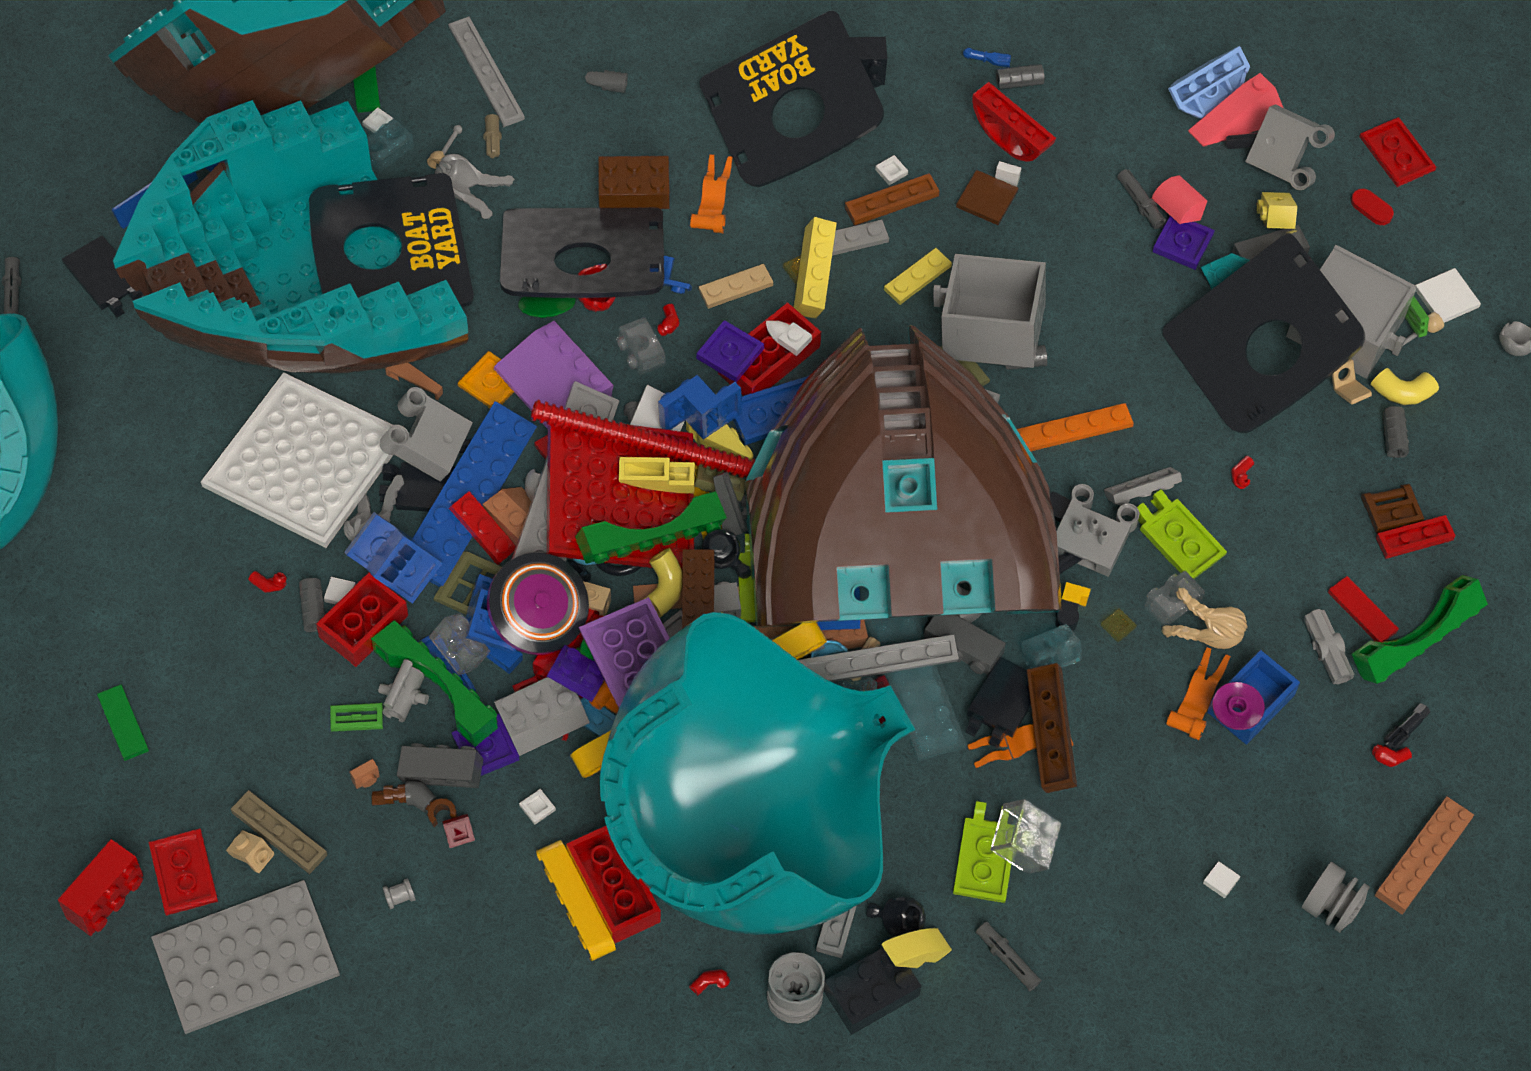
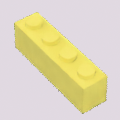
(814, 267)

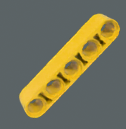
(577, 900)

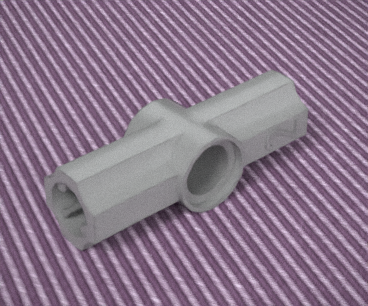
(1329, 646)

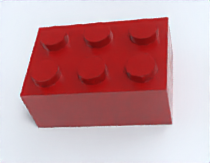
(360, 617)
(101, 888)

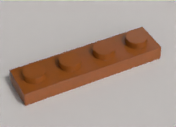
(892, 199)

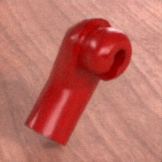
(671, 321)
(1239, 472)
(273, 584)
(1389, 757)
(710, 977)

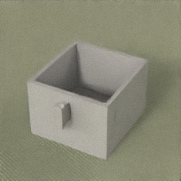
(1374, 298)
(992, 310)

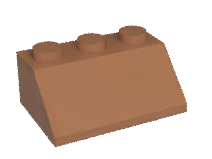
(509, 510)

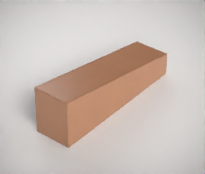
(416, 377)

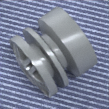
(1335, 897)
(798, 974)

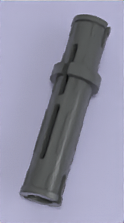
(1146, 205)
(11, 269)
(986, 933)

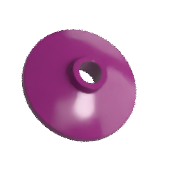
(1240, 696)

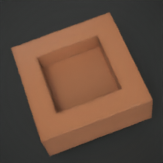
(365, 774)

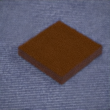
(987, 197)

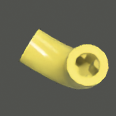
(1405, 391)
(669, 581)

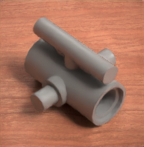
(403, 692)

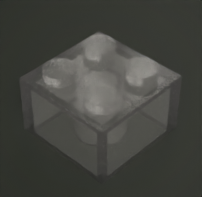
(1025, 836)

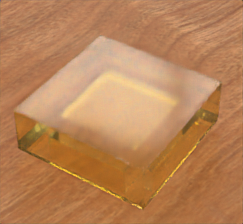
(1118, 625)

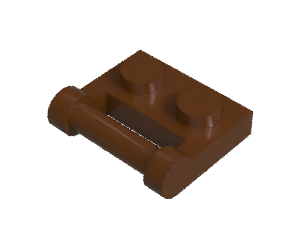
(1393, 514)

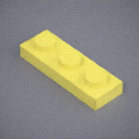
(917, 276)

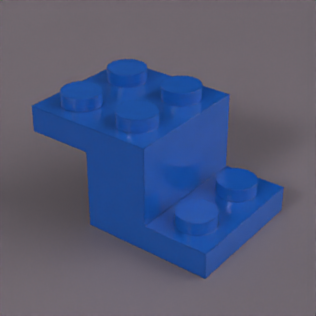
(700, 406)
(393, 557)
(480, 626)

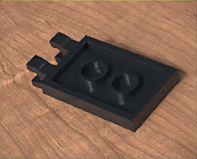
(96, 273)
(418, 489)
(1001, 702)

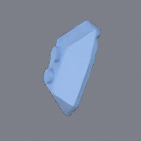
(1210, 83)

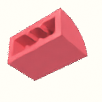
(1180, 200)

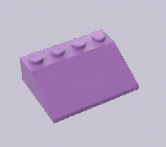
(548, 366)
(624, 643)

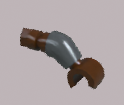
(414, 794)

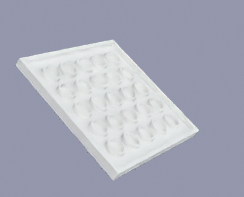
(301, 460)

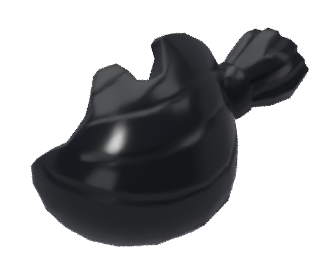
(726, 551)
(899, 915)

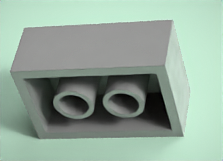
(541, 714)

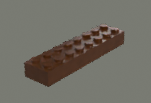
(697, 584)
(1051, 728)

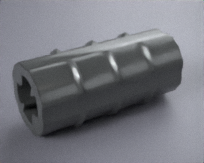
(1020, 76)
(1395, 432)
(311, 603)

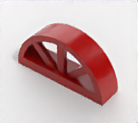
(1010, 125)

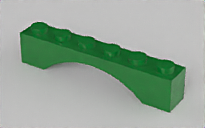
(606, 540)
(1457, 603)
(472, 717)

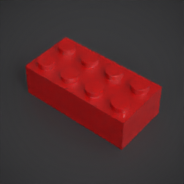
(776, 360)
(617, 894)

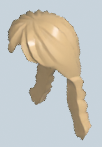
(1224, 625)

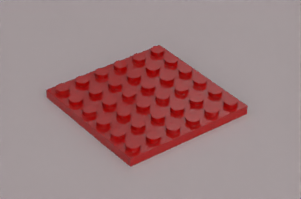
(587, 491)

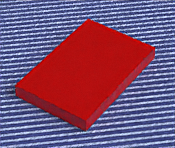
(1397, 152)
(183, 871)

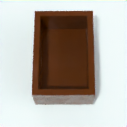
(634, 181)

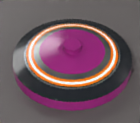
(537, 603)

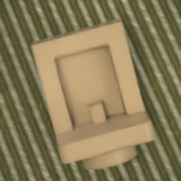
(251, 850)

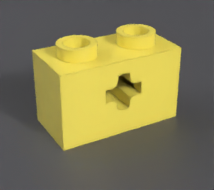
(1277, 210)

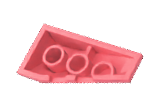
(1238, 113)

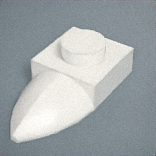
(789, 336)

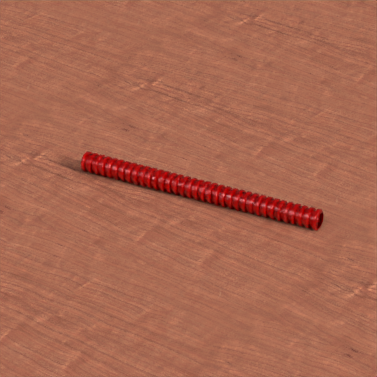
(641, 439)

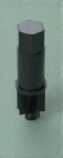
(1403, 730)

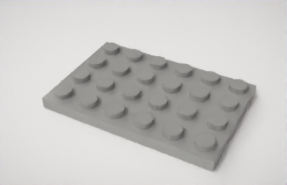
(245, 956)

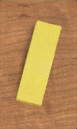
(657, 474)
(917, 948)

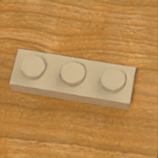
(735, 286)

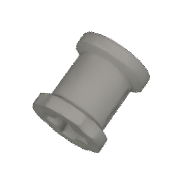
(398, 893)

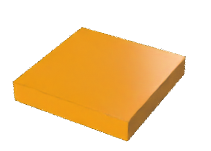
(485, 382)

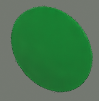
(545, 307)

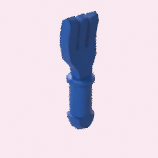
(994, 58)

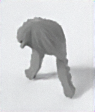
(465, 176)
(353, 526)

